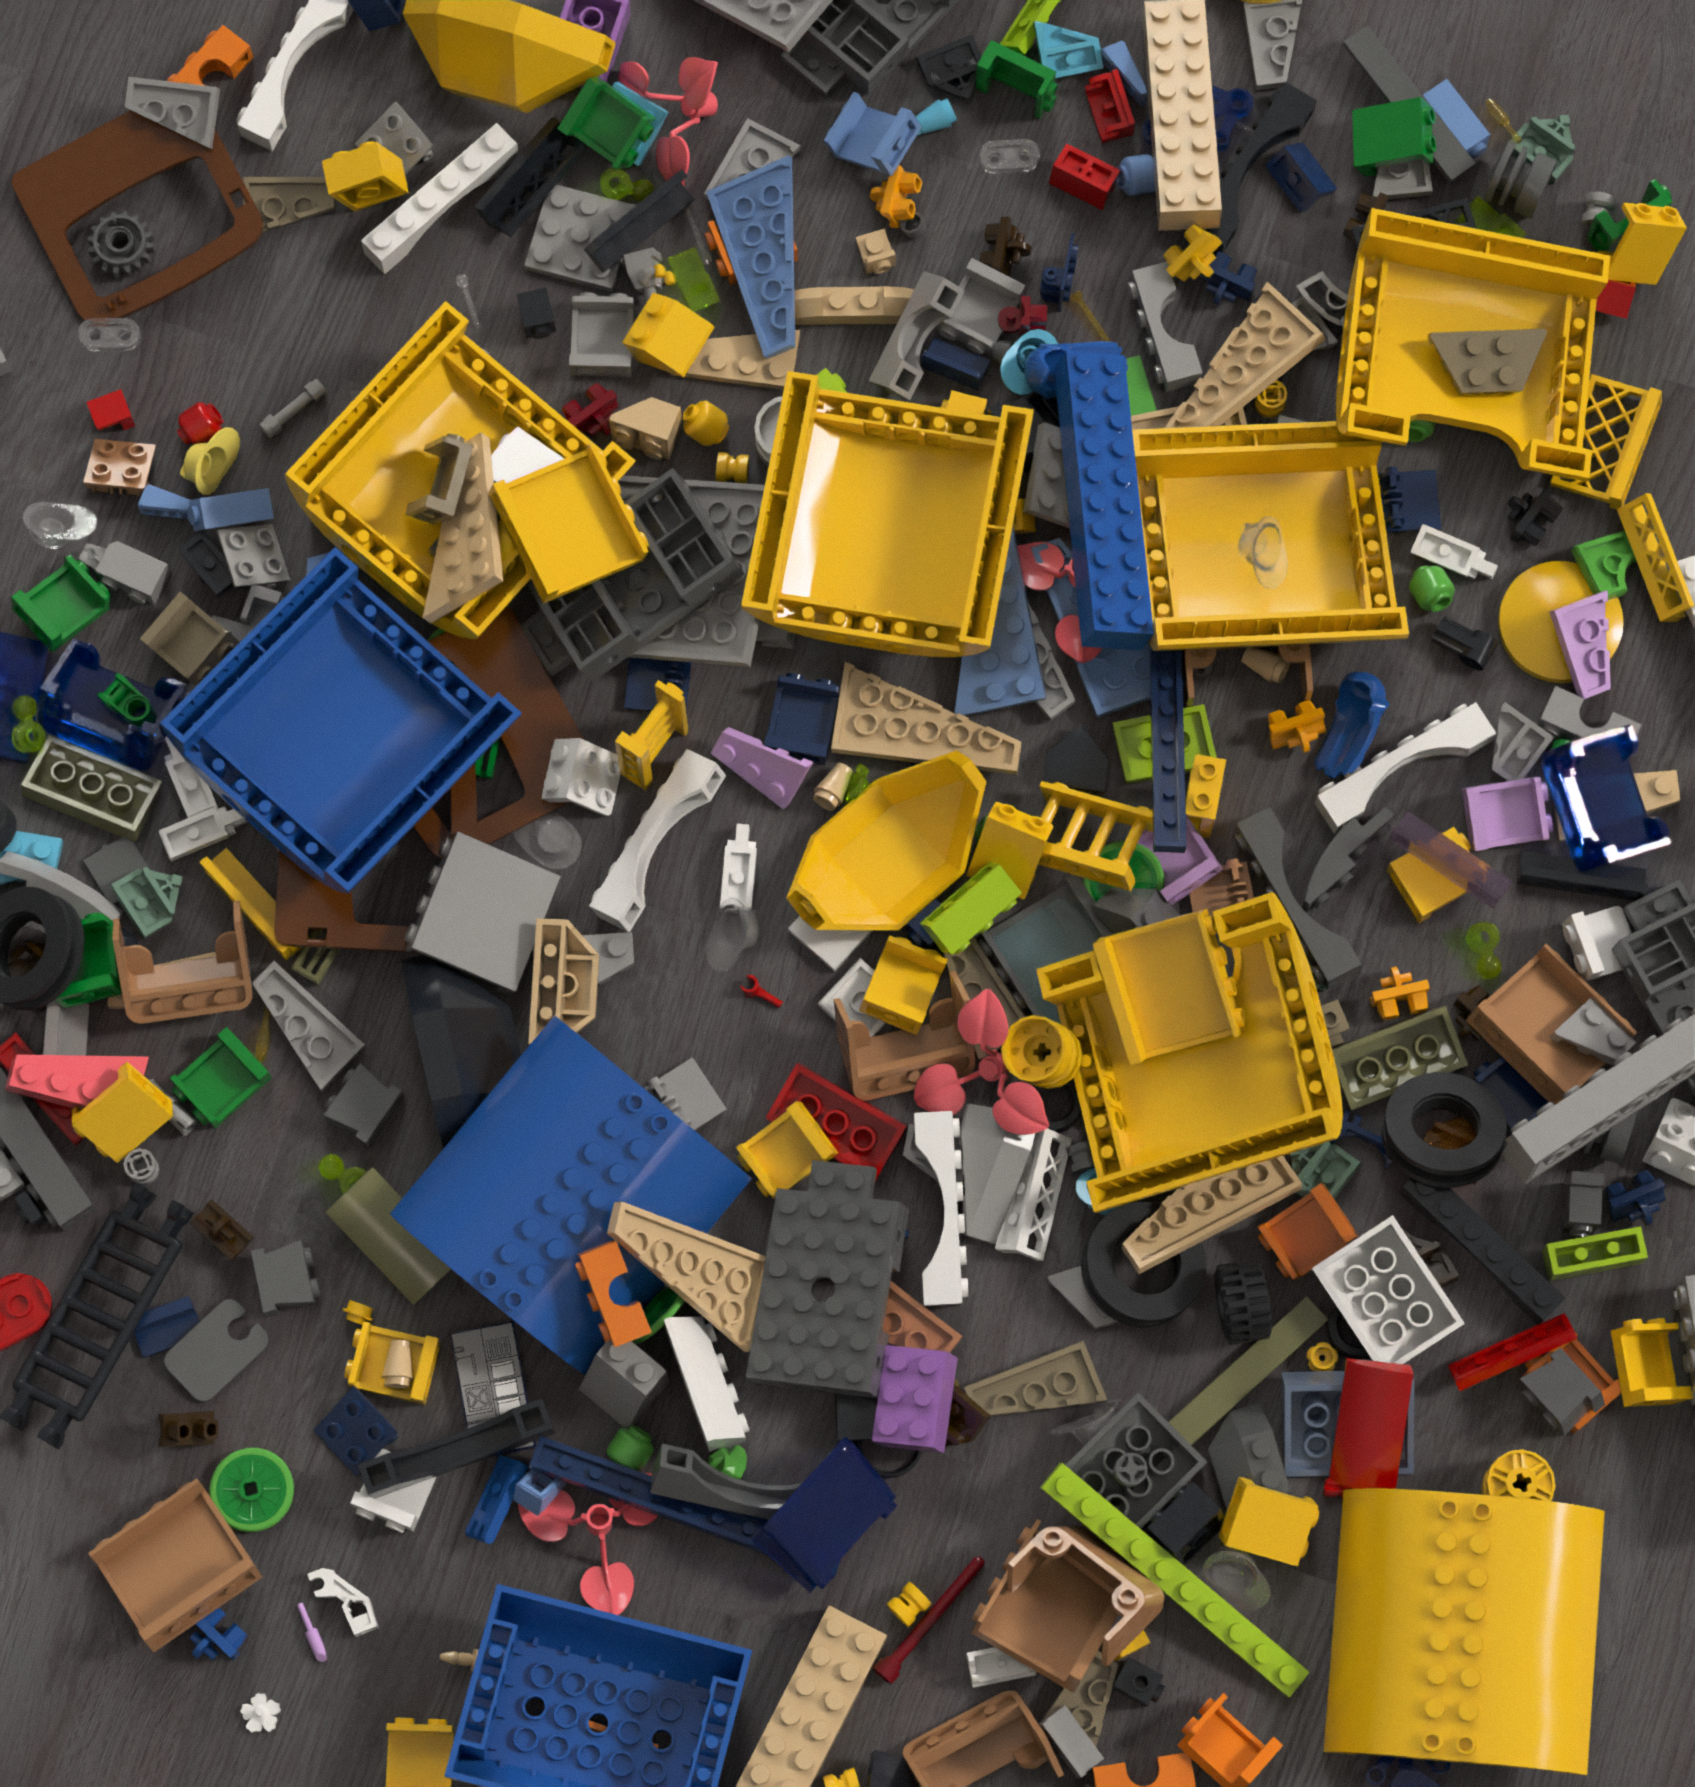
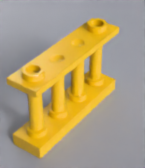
(639, 749)
(1089, 863)

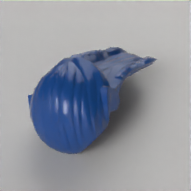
(1041, 363)
(1354, 725)

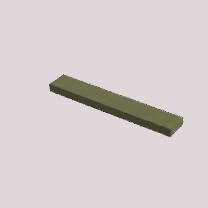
(1248, 1371)

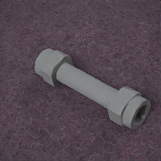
(313, 392)

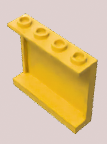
(569, 523)
(1169, 985)

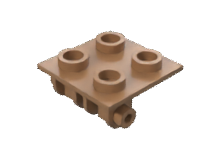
(119, 466)
(1224, 889)

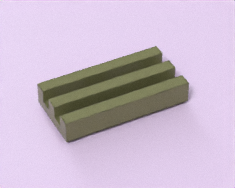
(307, 974)

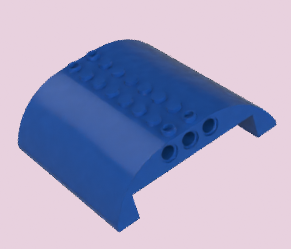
(335, 726)
(539, 1181)

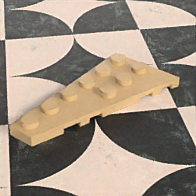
(1249, 361)
(468, 542)
(1208, 1208)

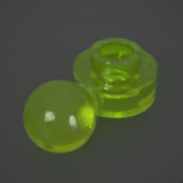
(639, 189)
(25, 708)
(1488, 965)
(332, 1167)

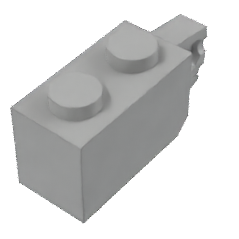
(127, 570)

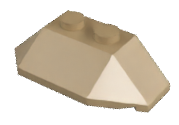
(562, 977)

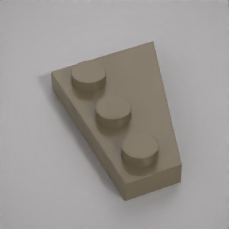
(288, 199)
(1090, 1697)

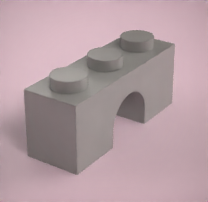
(1563, 719)

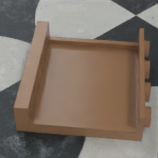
(1528, 1011)
(175, 1564)
(1049, 1620)

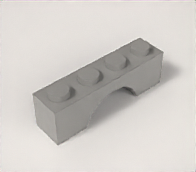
(929, 305)
(1175, 361)

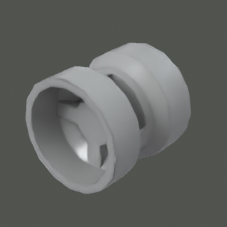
(1596, 203)
(144, 1171)

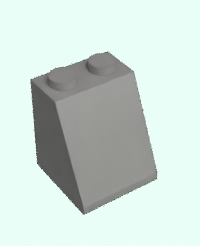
(623, 1382)

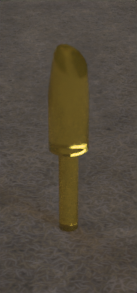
(1502, 118)
(263, 1037)

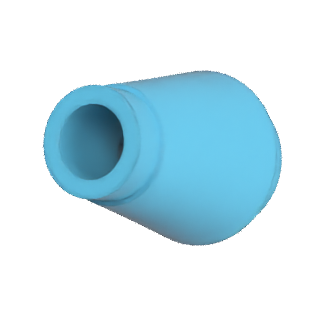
(936, 117)

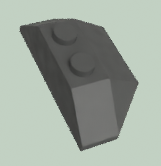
(1132, 909)
(1247, 1450)

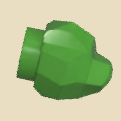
(729, 1461)

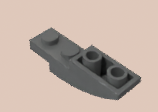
(1335, 864)

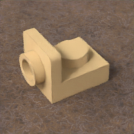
(876, 252)

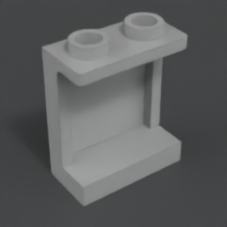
(977, 312)
(598, 334)

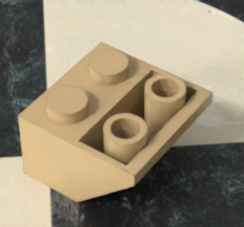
(648, 427)

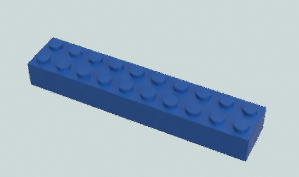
(1103, 501)

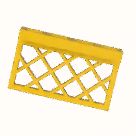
(1633, 442)

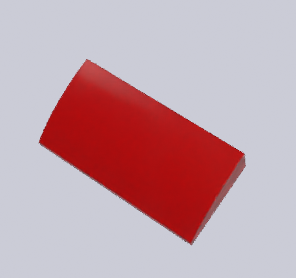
(853, 1126)
(1370, 1424)

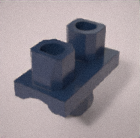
(1228, 284)
(1638, 1202)

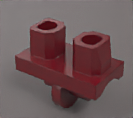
(1024, 319)
(594, 416)

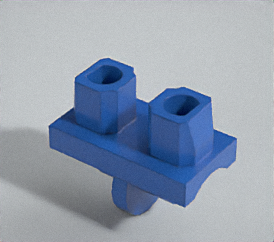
(228, 1642)

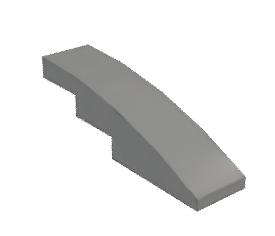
(40, 875)

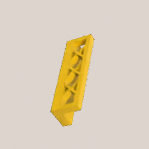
(1651, 559)
(253, 898)

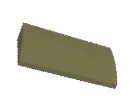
(91, 788)
(1388, 1057)
(367, 1221)

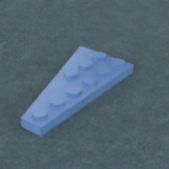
(758, 235)

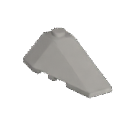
(990, 1170)

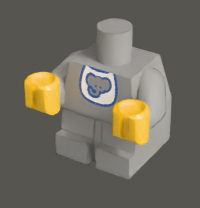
(646, 271)

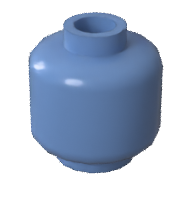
(1136, 175)

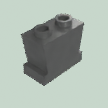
(362, 1105)
(1581, 1204)
(285, 1278)
(1561, 1392)

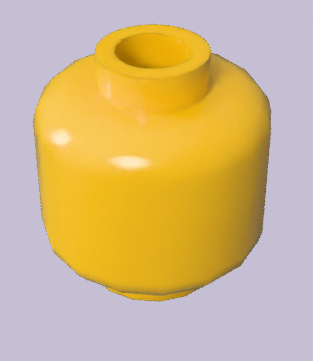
(705, 423)

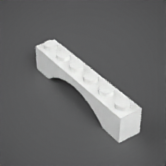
(265, 117)
(404, 227)
(1458, 736)
(687, 788)
(935, 1142)

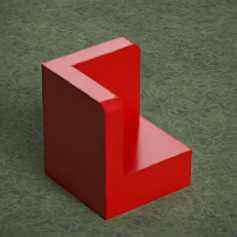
(110, 411)

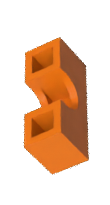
(220, 52)
(599, 1268)
(1172, 1771)

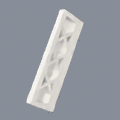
(1021, 1215)

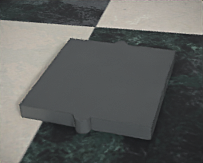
(113, 864)

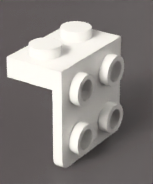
(582, 775)
(1593, 938)
(1674, 1142)
(398, 1508)

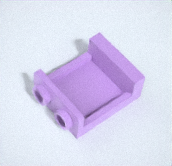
(1506, 813)
(1184, 870)

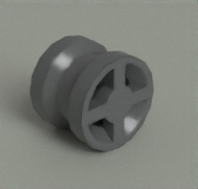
(1081, 1157)
(1134, 1464)

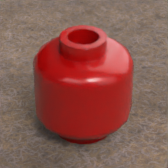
(199, 423)

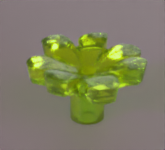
(859, 783)

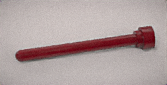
(890, 1666)

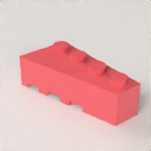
(67, 1078)

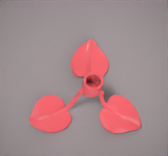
(696, 81)
(1041, 578)
(939, 1088)
(601, 1587)

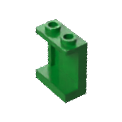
(1019, 73)
(608, 122)
(1393, 134)
(1606, 235)
(62, 604)
(98, 969)
(220, 1080)

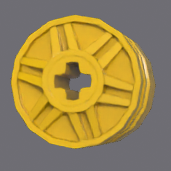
(1031, 1039)
(1527, 1467)

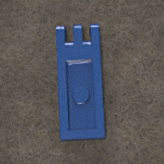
(495, 1500)

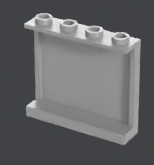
(481, 911)

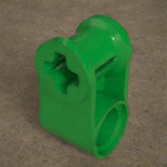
(125, 700)

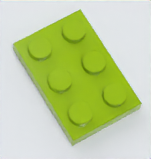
(1134, 743)

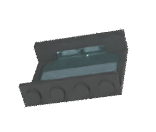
(1041, 935)

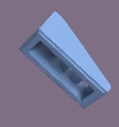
(1118, 57)
(162, 503)
(532, 1495)

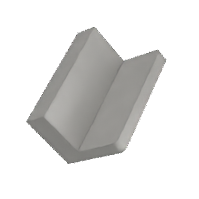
(66, 1030)
(1071, 1742)

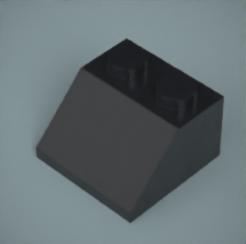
(1186, 1523)

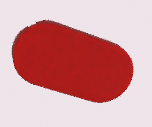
(23, 1308)

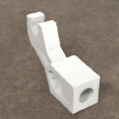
(337, 1587)

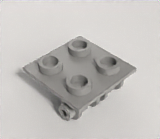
(400, 136)
(253, 556)
(687, 1094)

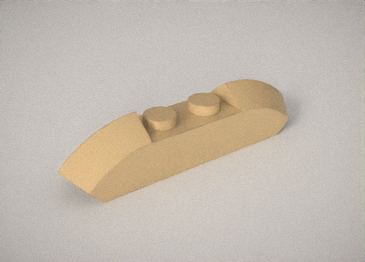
(850, 305)

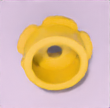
(358, 1312)
(1326, 1350)

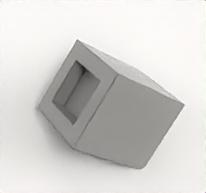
(259, 604)

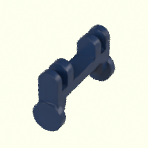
(1352, 1129)

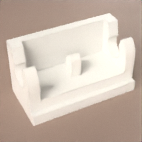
(994, 1666)

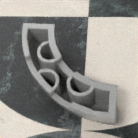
(1324, 297)

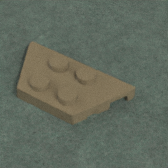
(1488, 359)

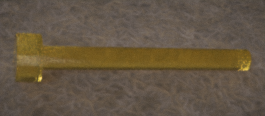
(1077, 297)

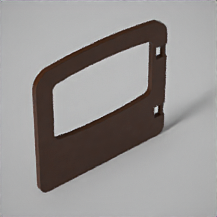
(103, 166)
(507, 664)
(309, 904)

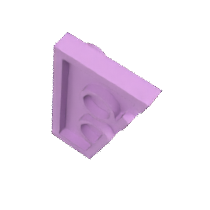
(1582, 638)
(765, 769)

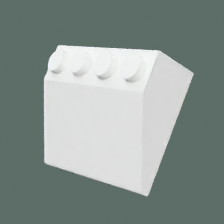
(1388, 1294)
(705, 1382)

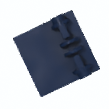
(1057, 282)
(1409, 499)
(644, 675)
(355, 1430)

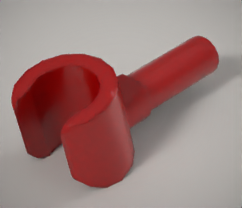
(760, 992)

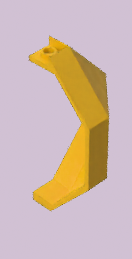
(505, 50)
(891, 848)

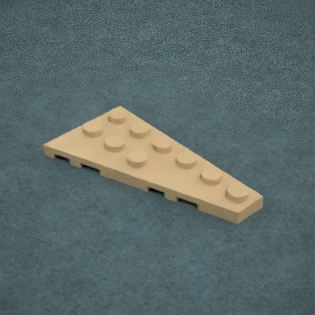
(903, 726)
(703, 1270)

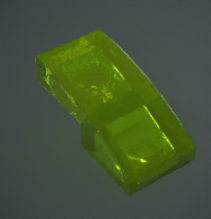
(1489, 220)
(693, 279)

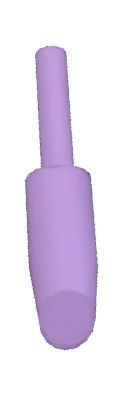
(312, 1636)

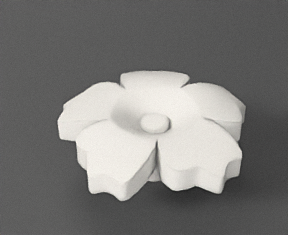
(261, 1713)

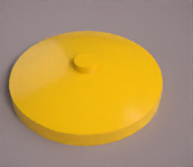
(1527, 624)

